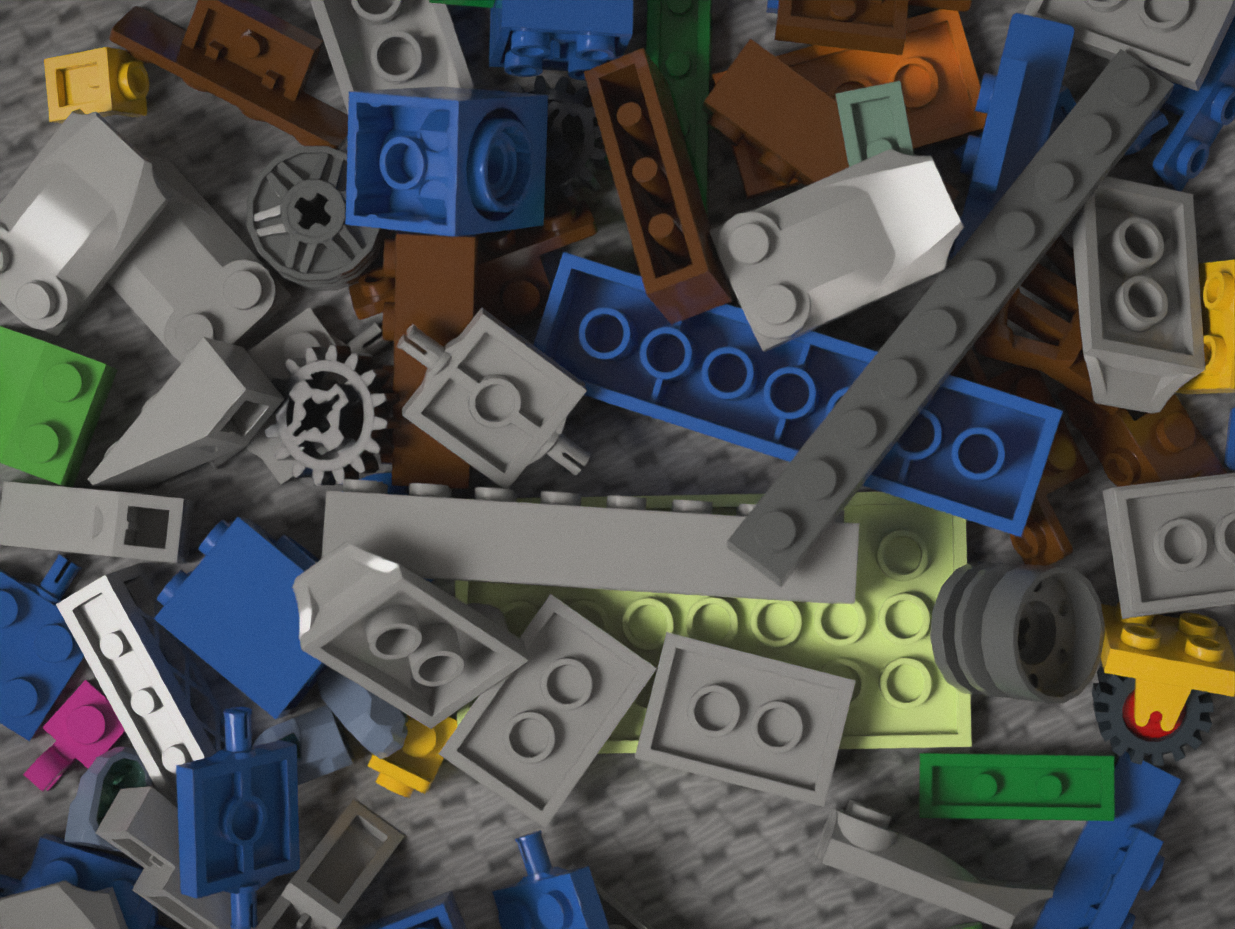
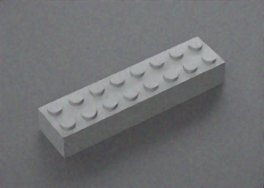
(576, 544)

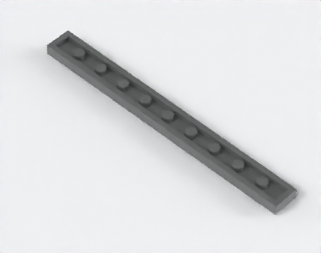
(949, 319)

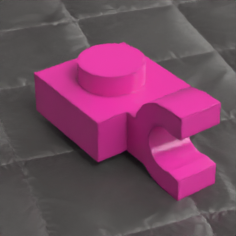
(82, 731)

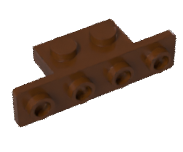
(852, 23)
(243, 59)
(509, 268)
(1143, 449)
(1043, 535)

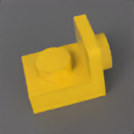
(97, 81)
(418, 759)

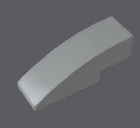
(147, 831)
(335, 872)

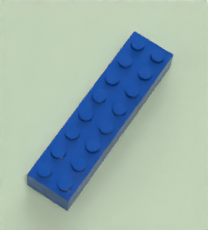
(962, 454)

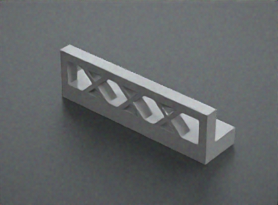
(142, 687)

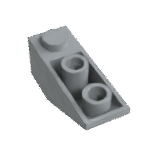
(198, 415)
(96, 522)

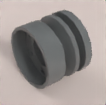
(316, 257)
(1018, 631)

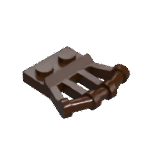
(1063, 351)

